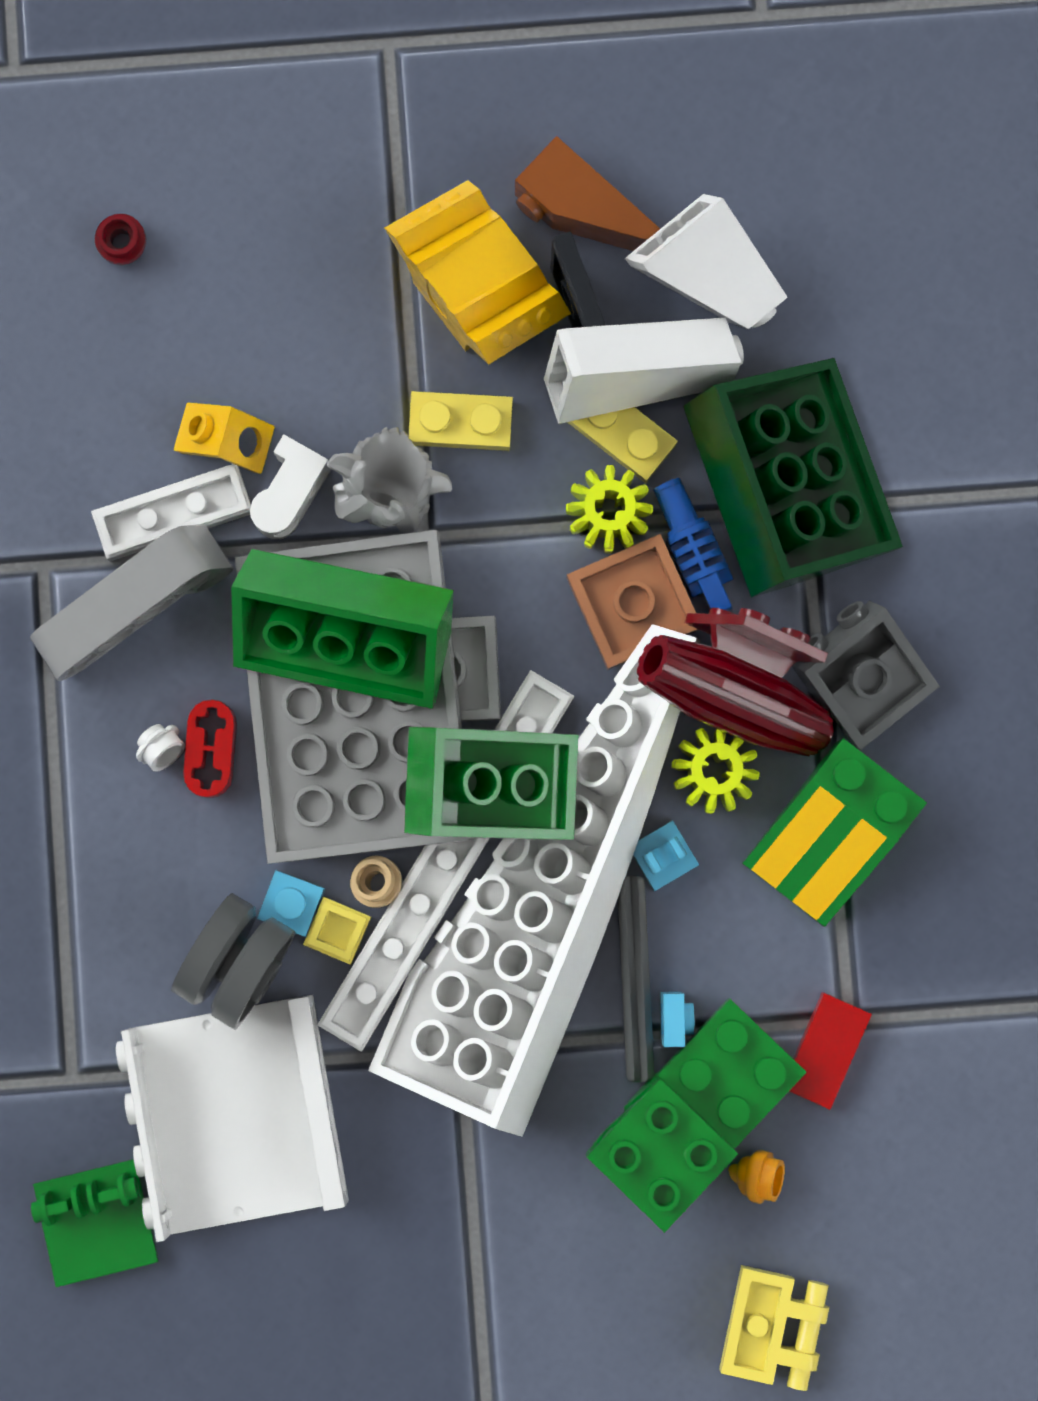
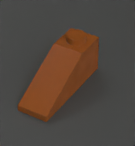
(579, 200)

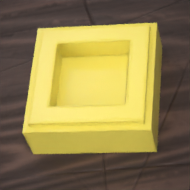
(337, 930)

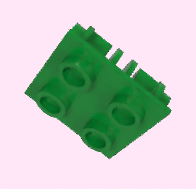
(94, 1223)

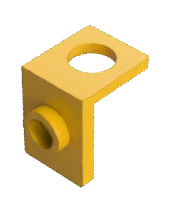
(216, 432)

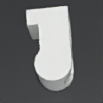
(287, 499)

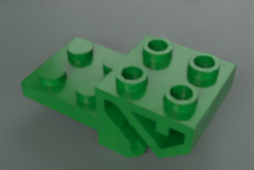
(694, 1114)

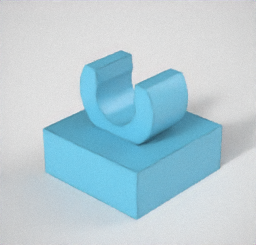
(664, 856)

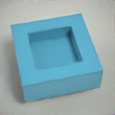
(291, 902)
(675, 1019)

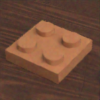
(628, 595)

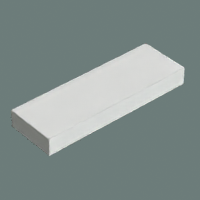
(200, 500)

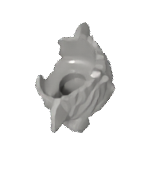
(386, 482)

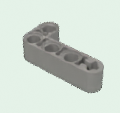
(129, 597)

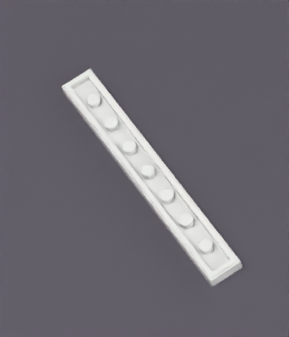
(426, 894)

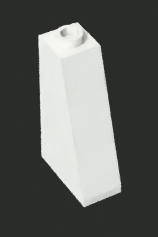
(637, 364)

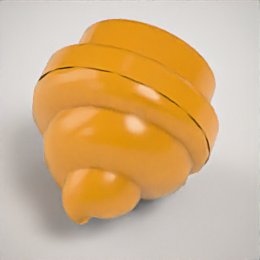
(759, 1176)

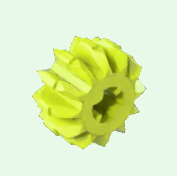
(594, 498)
(710, 787)

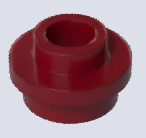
(116, 225)

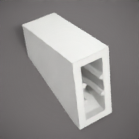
(711, 264)

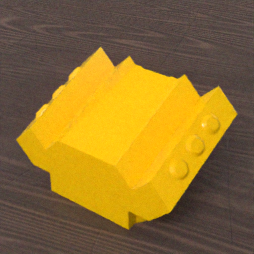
(476, 273)

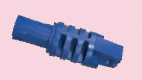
(694, 546)

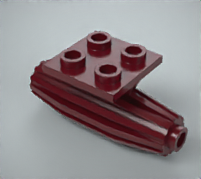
(740, 680)

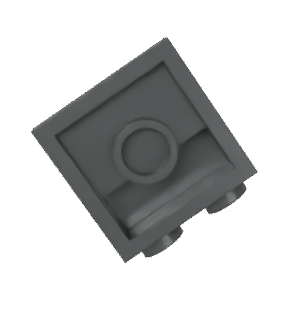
(868, 673)

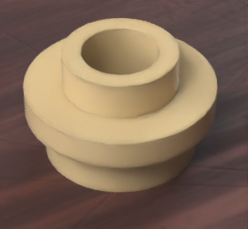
(362, 877)

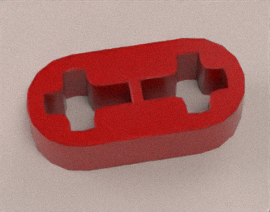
(197, 748)

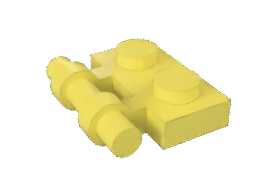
(758, 1327)

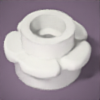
(159, 746)

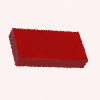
(828, 1049)

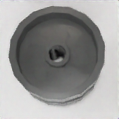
(240, 964)

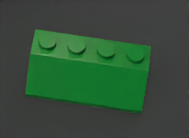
(340, 627)

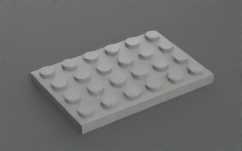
(336, 756)

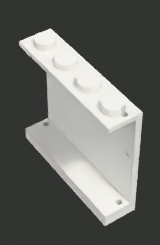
(232, 1118)

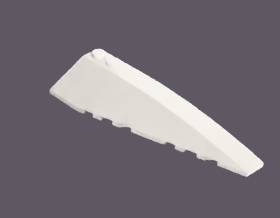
(510, 966)

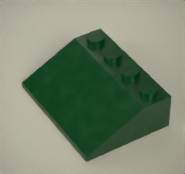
(791, 475)

